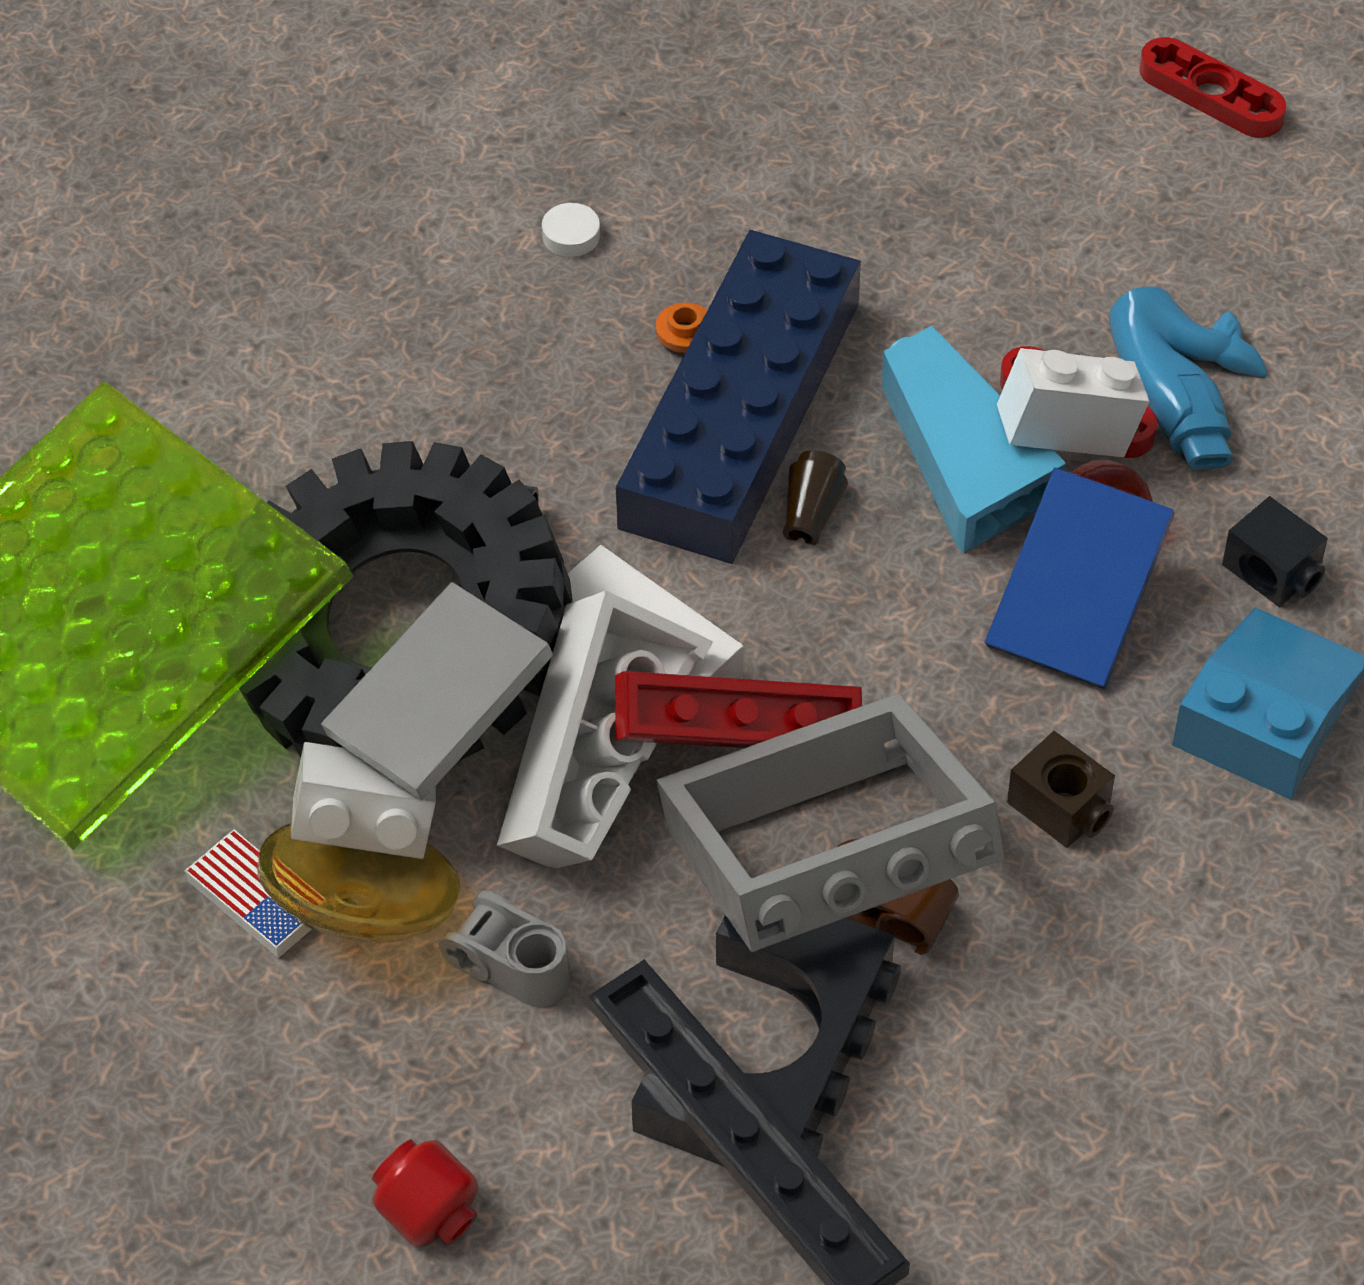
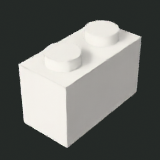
(1072, 402)
(356, 806)

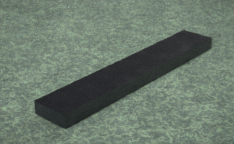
(745, 1132)

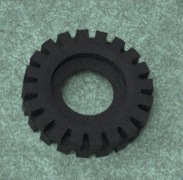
(439, 508)

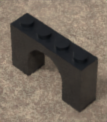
(838, 978)

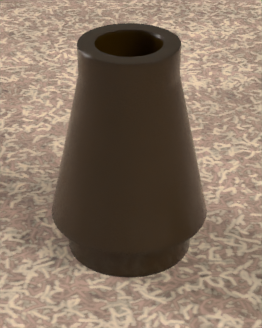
(812, 494)

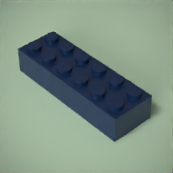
(738, 397)

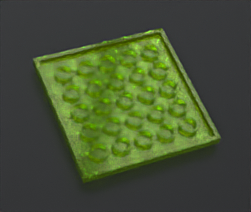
(132, 605)

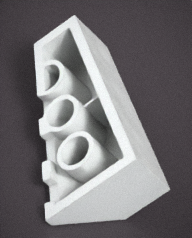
(572, 764)

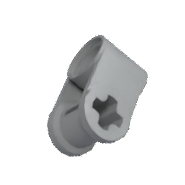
(500, 946)

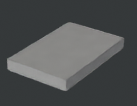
(437, 690)

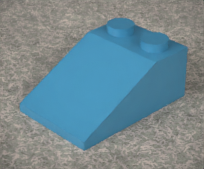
(1267, 701)

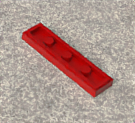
(721, 709)

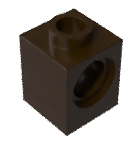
(1062, 768)

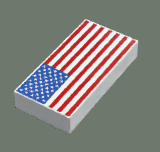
(231, 882)

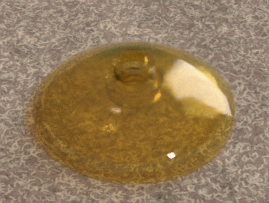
(357, 891)

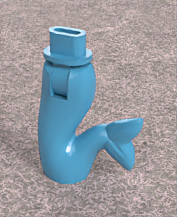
(1186, 401)

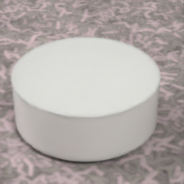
(570, 229)

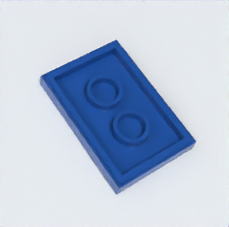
(1080, 577)

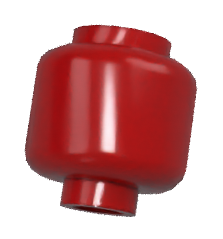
(425, 1193)

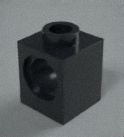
(1276, 552)

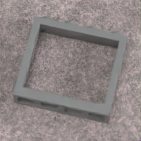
(848, 877)

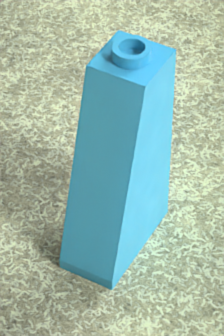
(961, 440)

